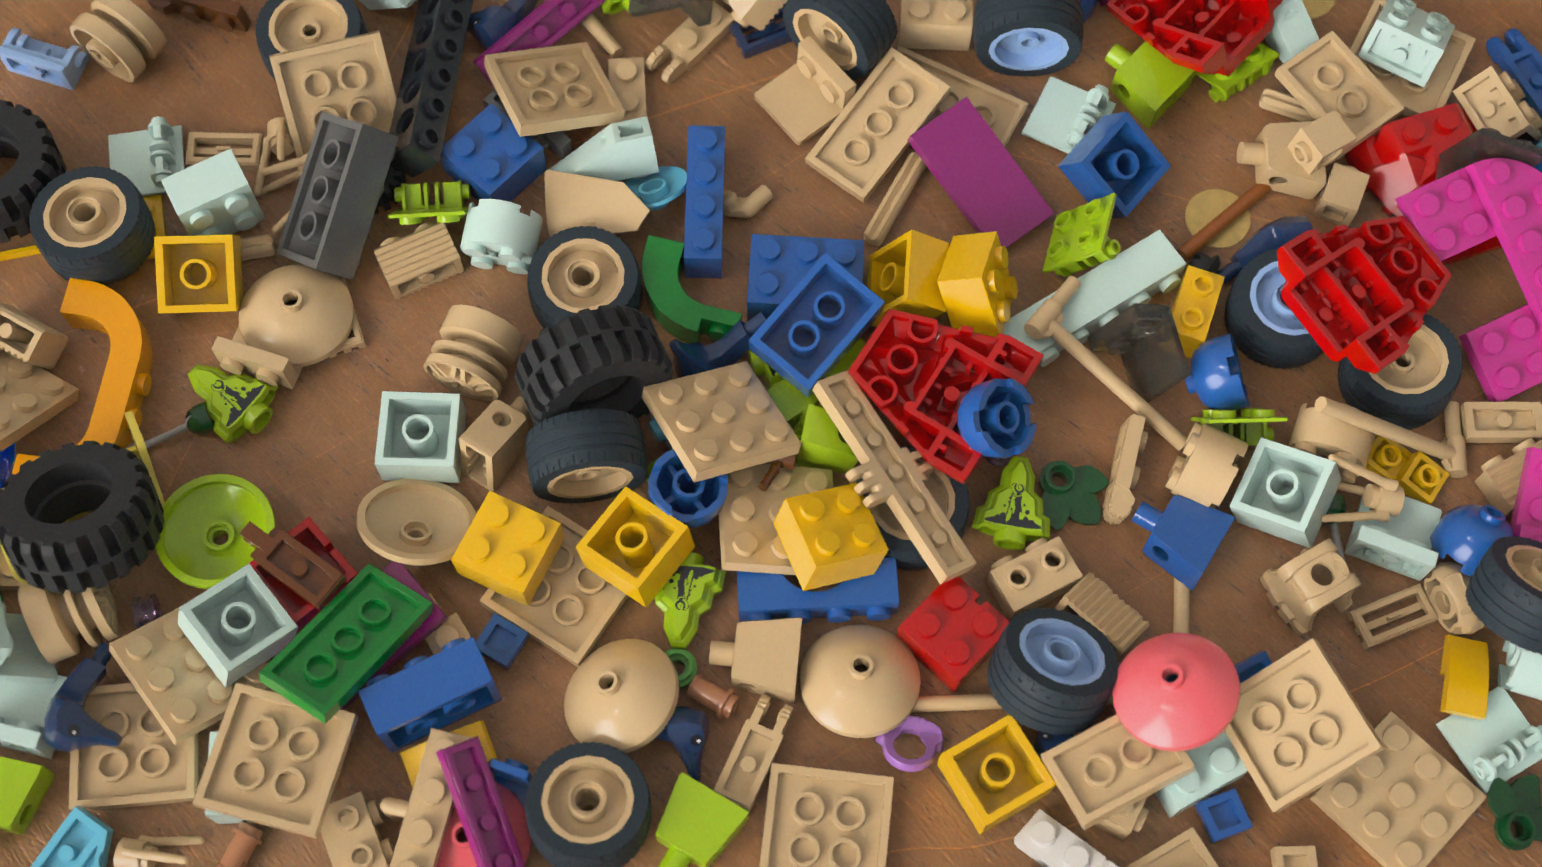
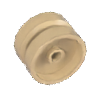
(118, 37)

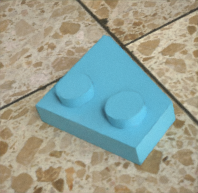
(78, 842)

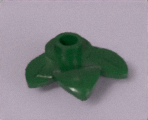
(1076, 498)
(1516, 805)

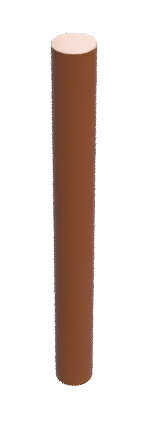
(1223, 220)

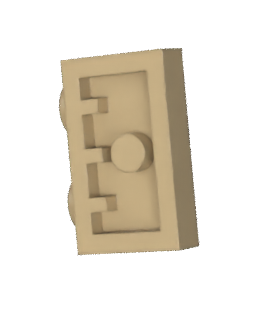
(807, 93)
(1496, 103)

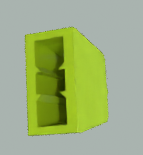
(1147, 81)
(822, 442)
(21, 793)
(697, 824)

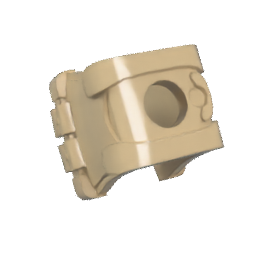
(1300, 596)

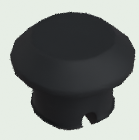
(1206, 262)

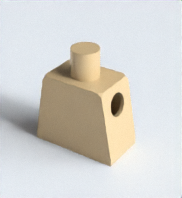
(1275, 159)
(494, 442)
(762, 657)

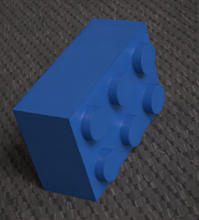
(782, 261)
(816, 324)
(429, 694)

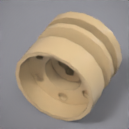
(473, 352)
(59, 619)

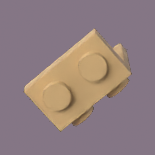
(267, 367)

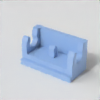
(43, 60)

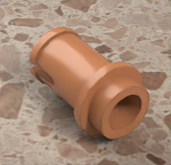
(711, 695)
(241, 846)

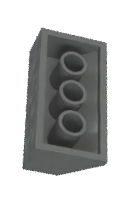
(337, 195)

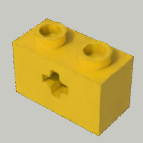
(1195, 306)

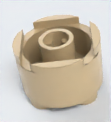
(1326, 435)
(1208, 465)

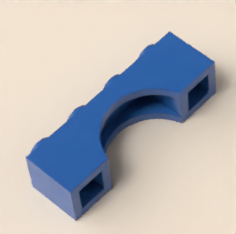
(704, 202)
(774, 597)

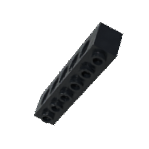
(428, 83)

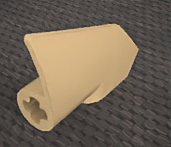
(591, 202)

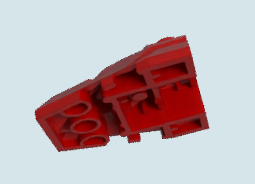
(1199, 33)
(1407, 158)
(1362, 288)
(925, 370)

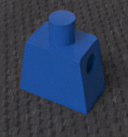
(1183, 536)

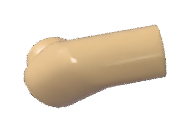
(746, 207)

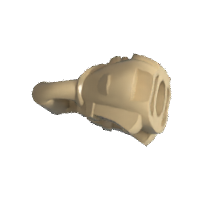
(1447, 593)

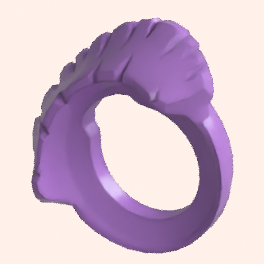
(929, 734)

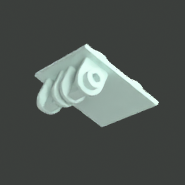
(1066, 114)
(148, 155)
(1495, 745)

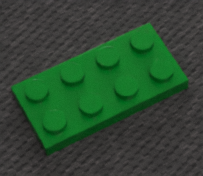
(346, 643)

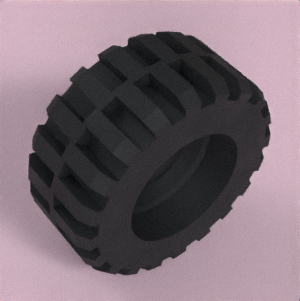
(38, 163)
(592, 363)
(89, 548)

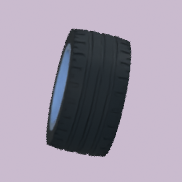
(1028, 35)
(1261, 319)
(1052, 671)

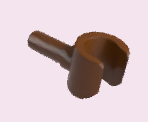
(786, 463)

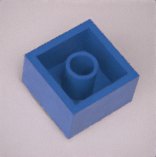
(493, 157)
(1115, 159)

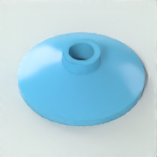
(659, 188)

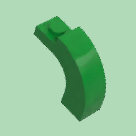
(670, 304)

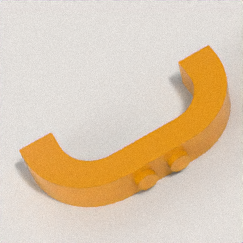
(128, 367)

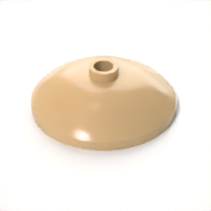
(302, 331)
(414, 521)
(856, 701)
(636, 703)

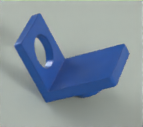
(513, 776)

